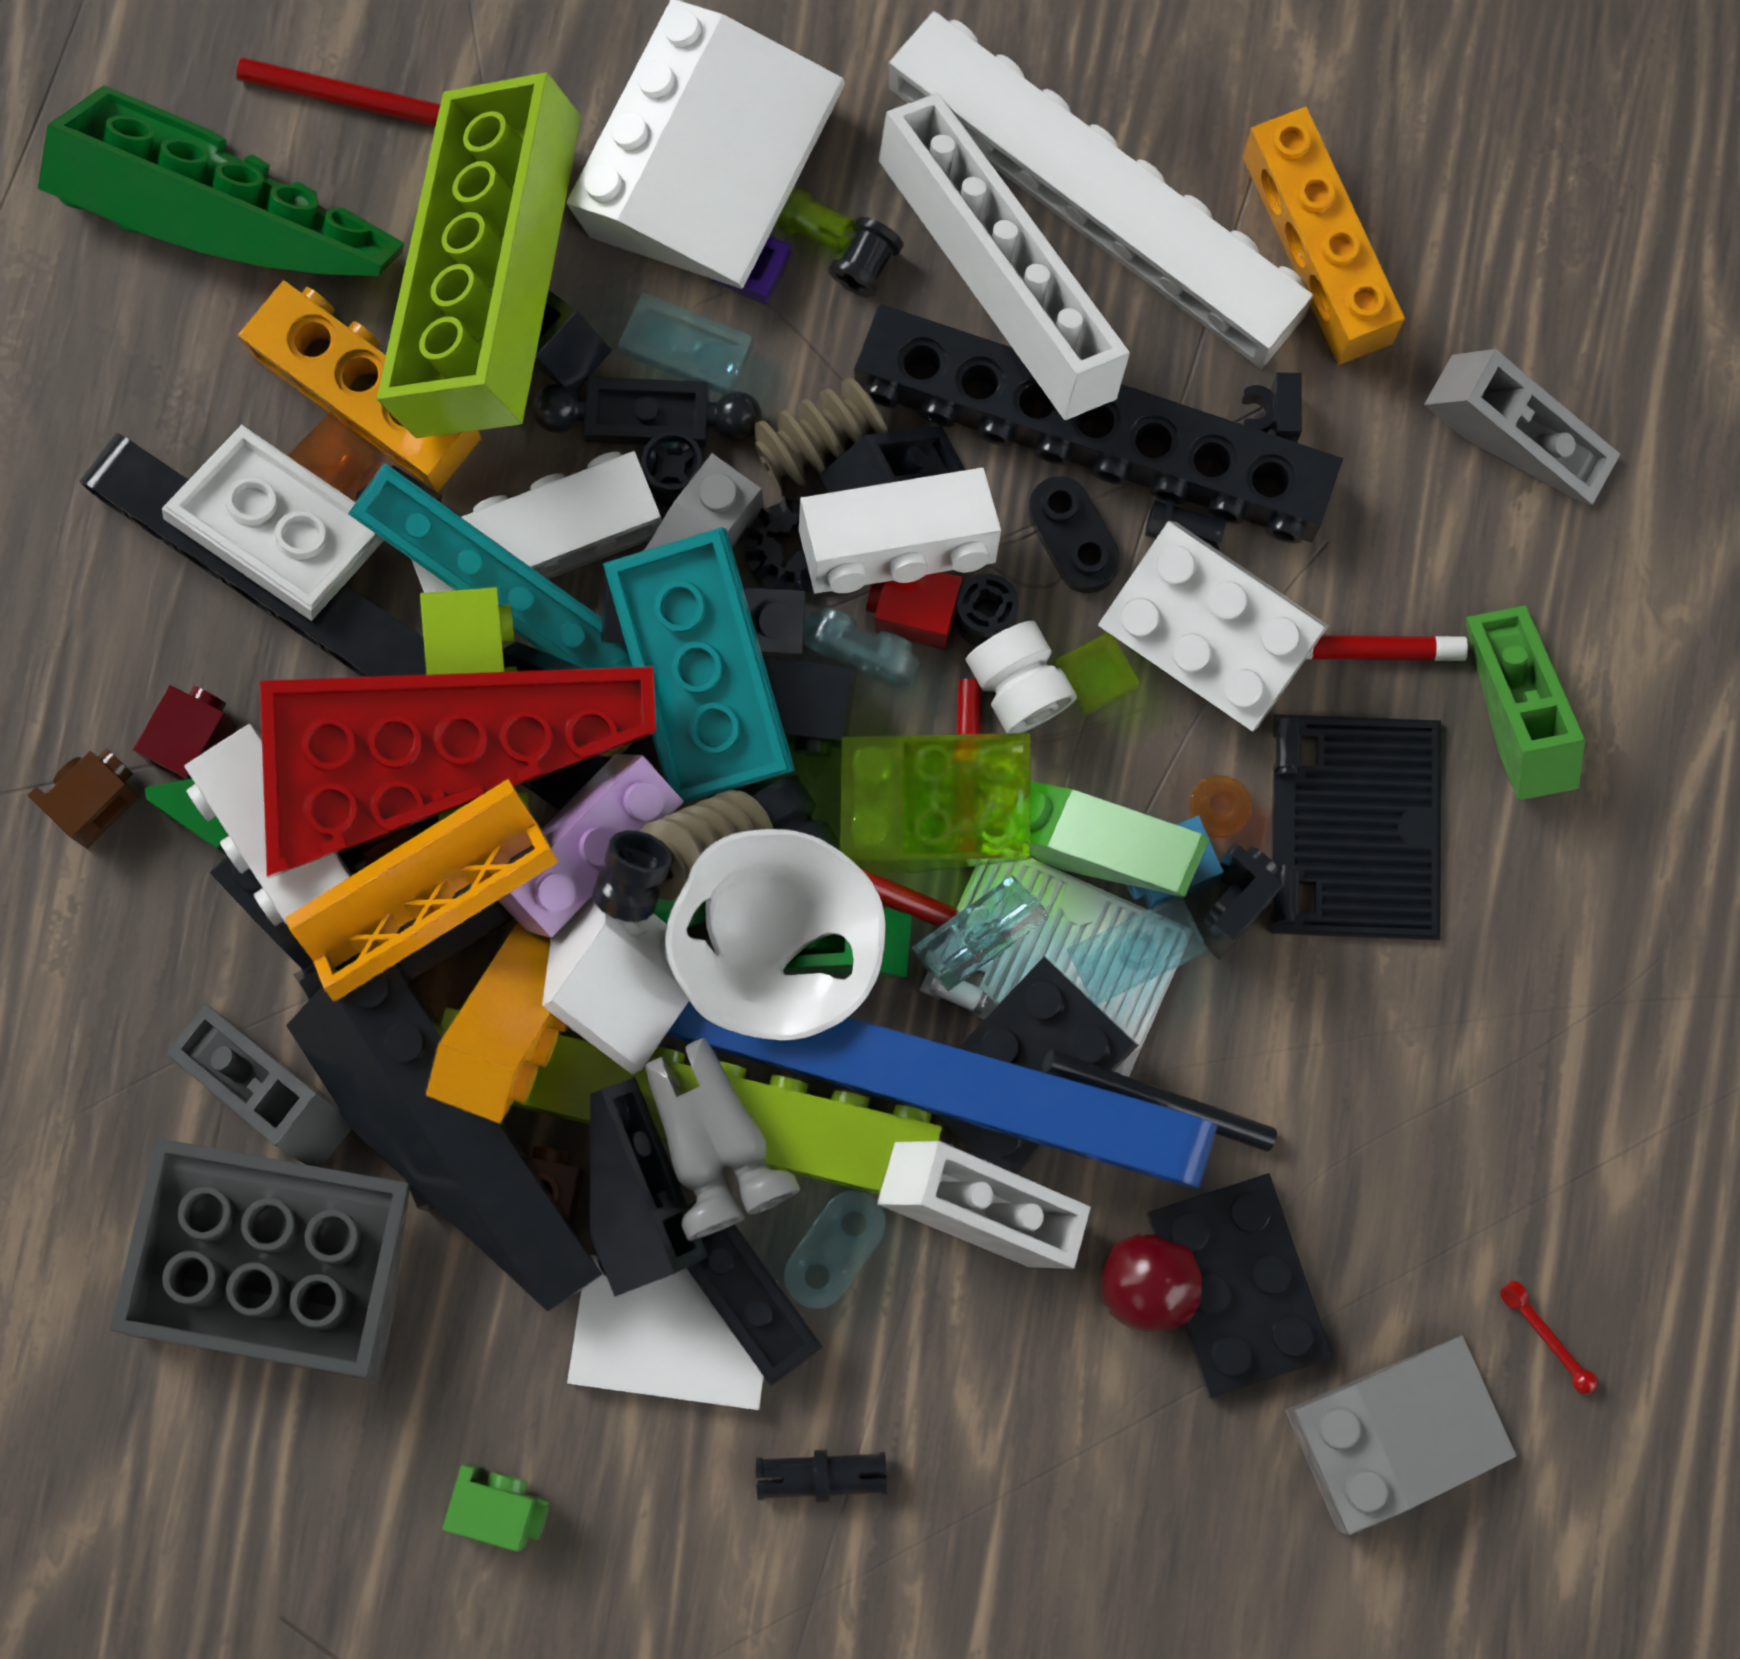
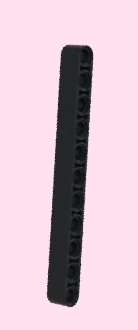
(346, 628)

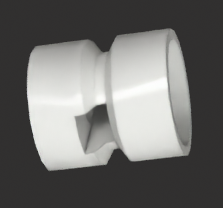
(1018, 672)

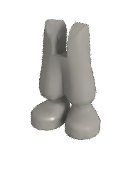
(712, 1132)

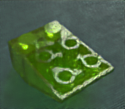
(935, 801)

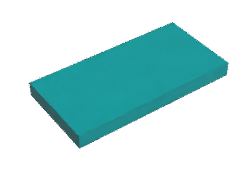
(711, 687)

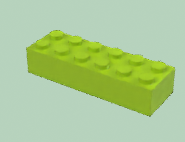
(481, 257)

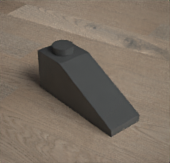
(260, 1088)

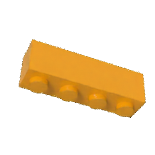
(499, 1033)

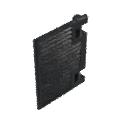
(1358, 827)

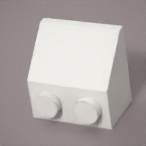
(613, 984)

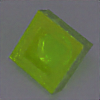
(1098, 673)

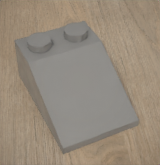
(1400, 1435)

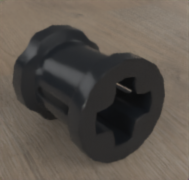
(866, 257)

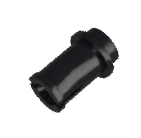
(1204, 526)

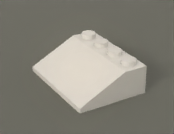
(704, 145)

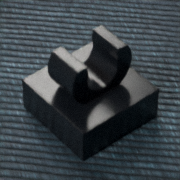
(1280, 404)

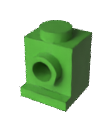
(495, 1509)

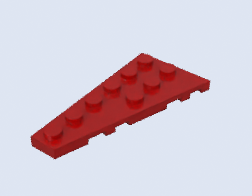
(394, 750)

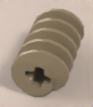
(816, 433)
(698, 827)

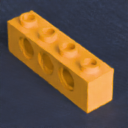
(1322, 235)
(278, 341)

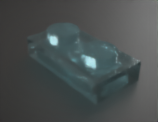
(685, 344)

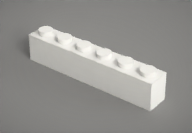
(1003, 256)

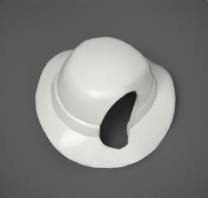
(763, 906)

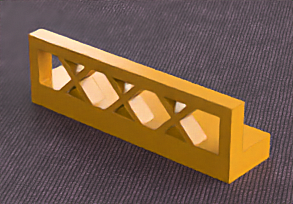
(420, 885)

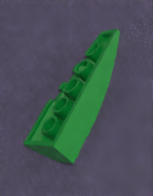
(182, 187)

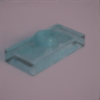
(980, 933)
(1137, 950)

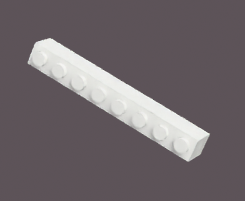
(1104, 191)

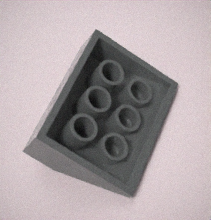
(264, 1260)

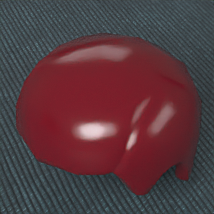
(1151, 1283)

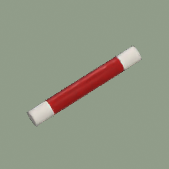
(1390, 648)

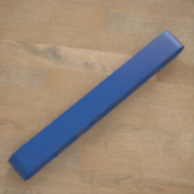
(981, 1093)

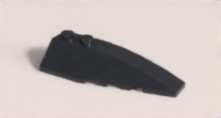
(376, 1063)

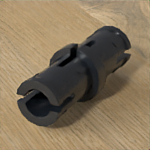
(821, 1476)

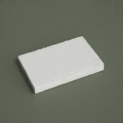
(273, 522)
(661, 1344)

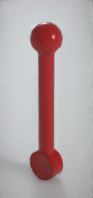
(1516, 1297)

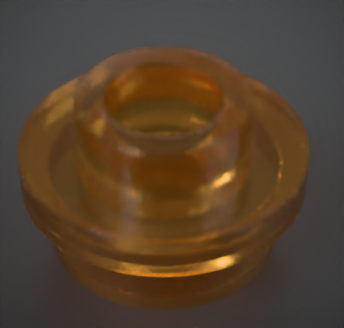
(1221, 825)

